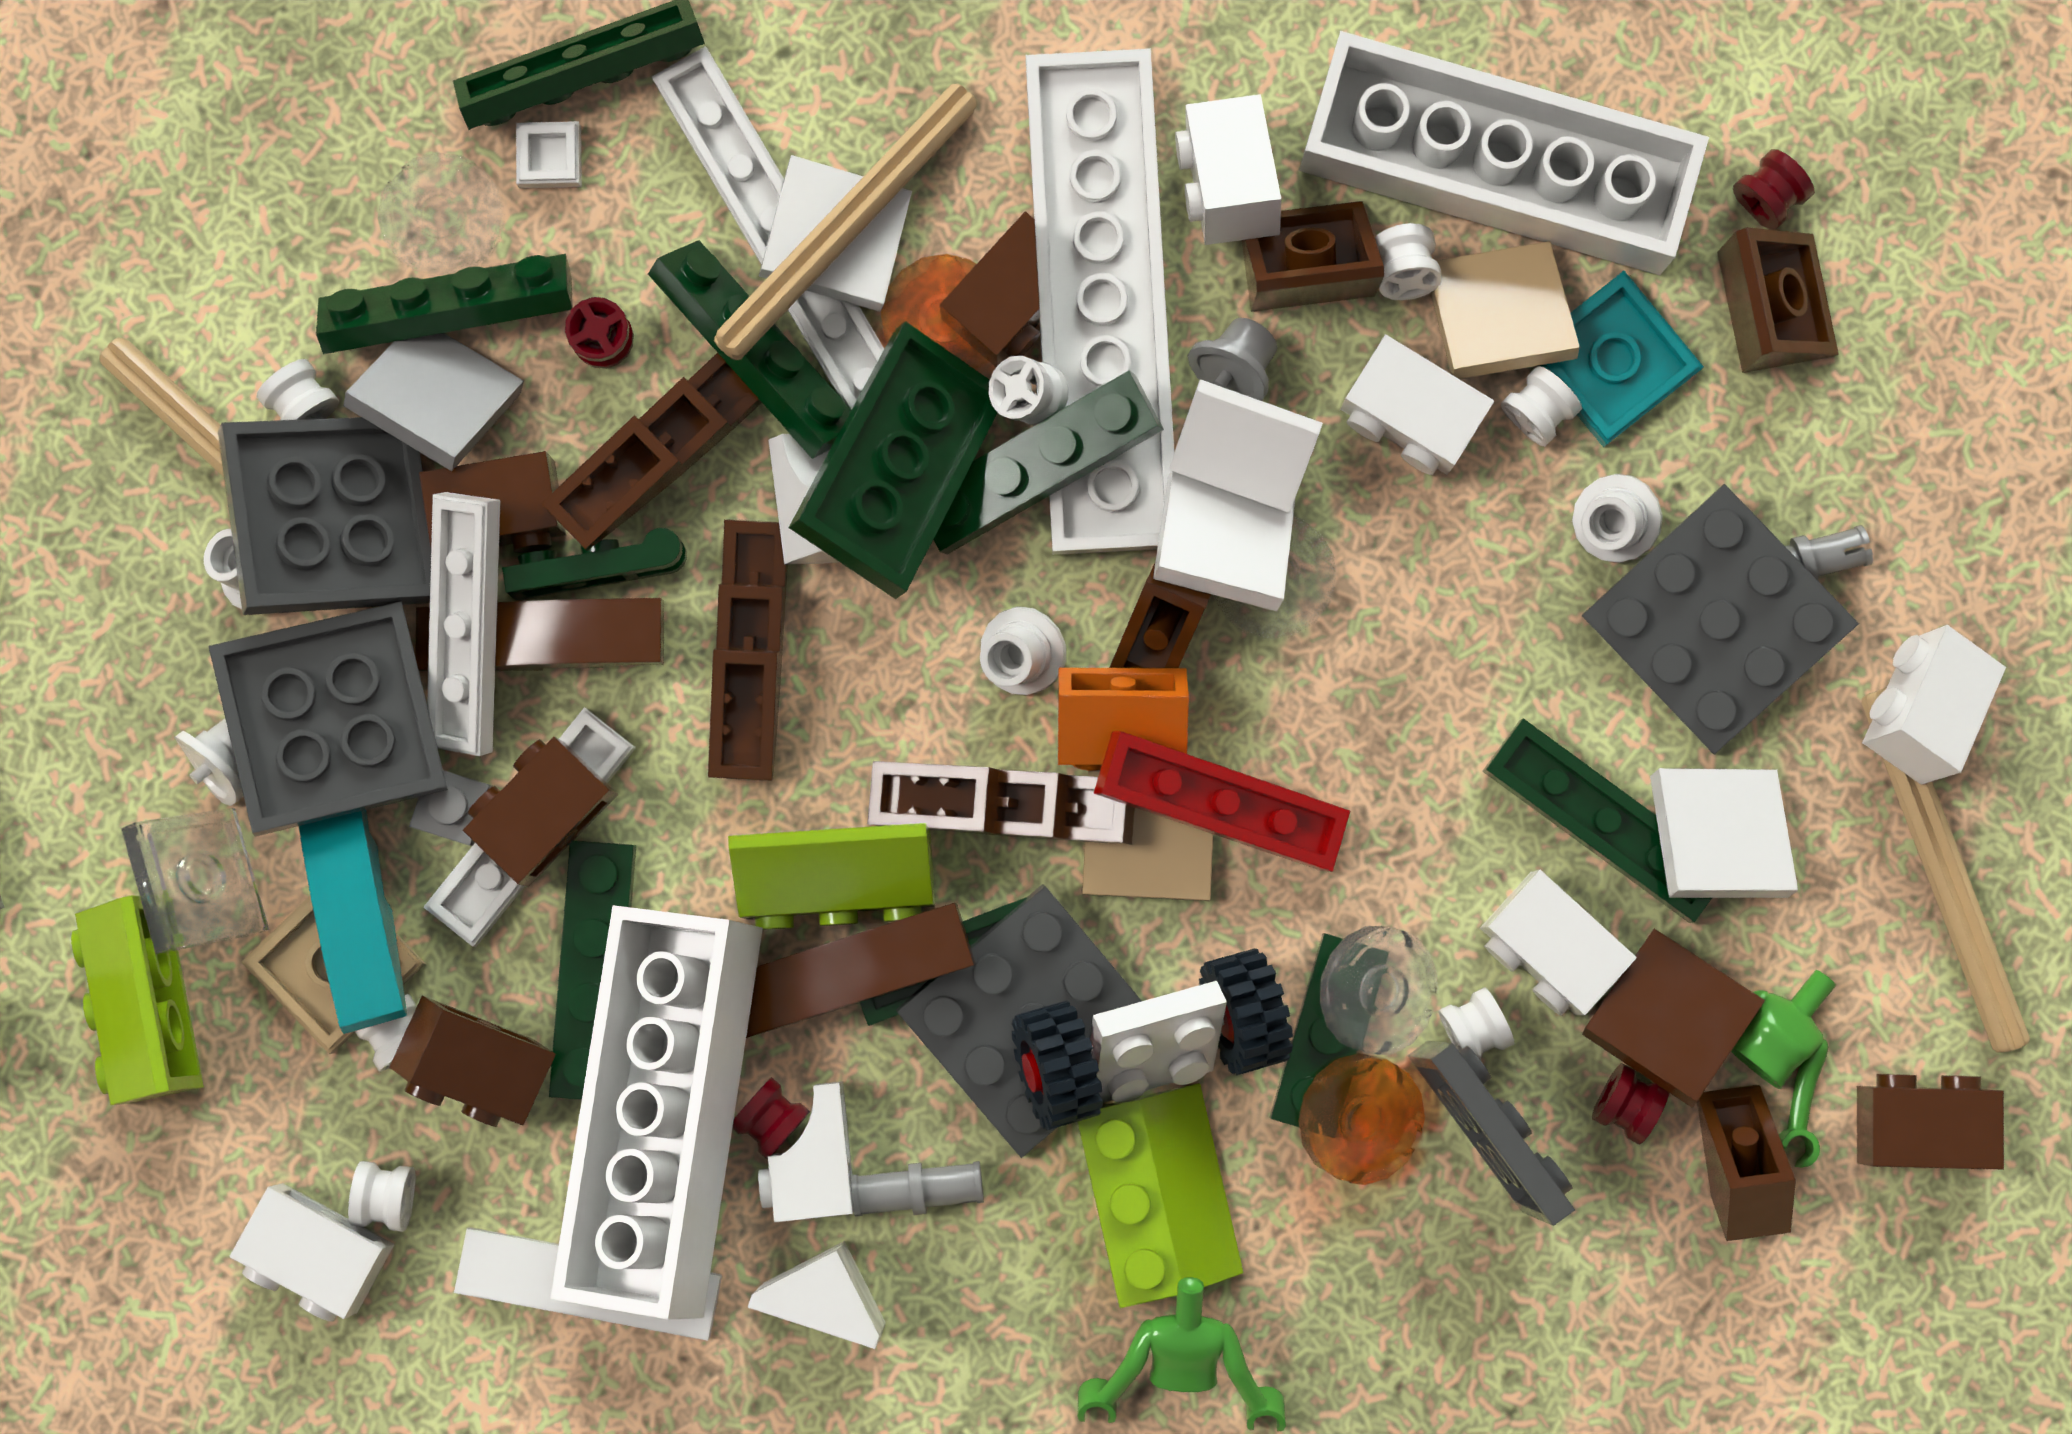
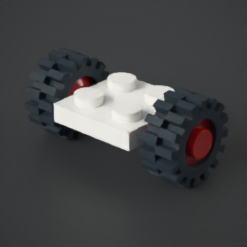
(1152, 1040)

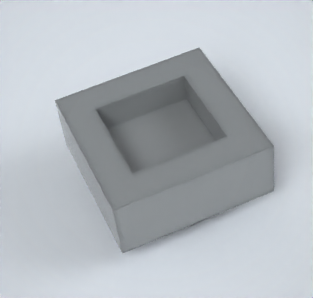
(447, 811)

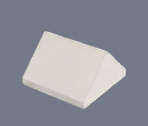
(1245, 446)
(824, 1296)

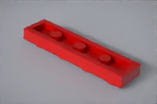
(1221, 801)

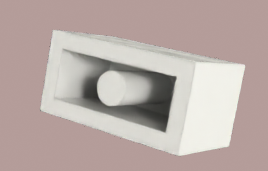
(1231, 170)
(1415, 407)
(1933, 704)
(1556, 945)
(310, 1253)

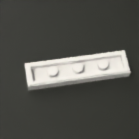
(463, 621)
(480, 889)
(523, 1274)

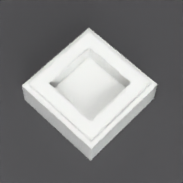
(548, 154)

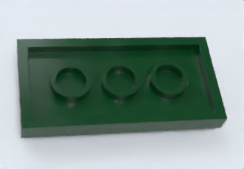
(897, 461)

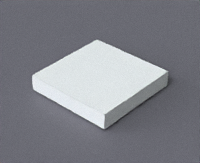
(866, 264)
(1223, 543)
(1723, 833)

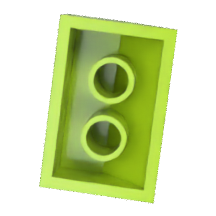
(832, 874)
(134, 1005)
(1159, 1194)

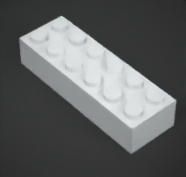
(1504, 154)
(657, 1113)

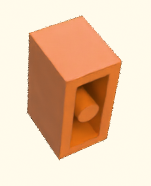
(1129, 700)

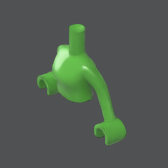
(1782, 1040)
(1184, 1360)

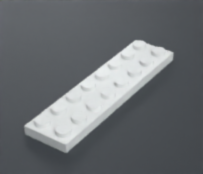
(1102, 276)

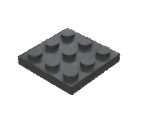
(324, 515)
(1719, 619)
(327, 718)
(1021, 966)
(1494, 1130)

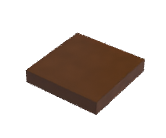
(1673, 1018)

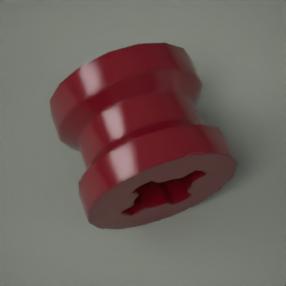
(1774, 189)
(592, 321)
(1630, 1104)
(769, 1118)

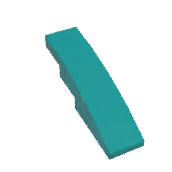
(353, 921)

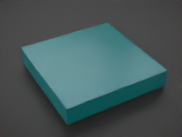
(1624, 359)

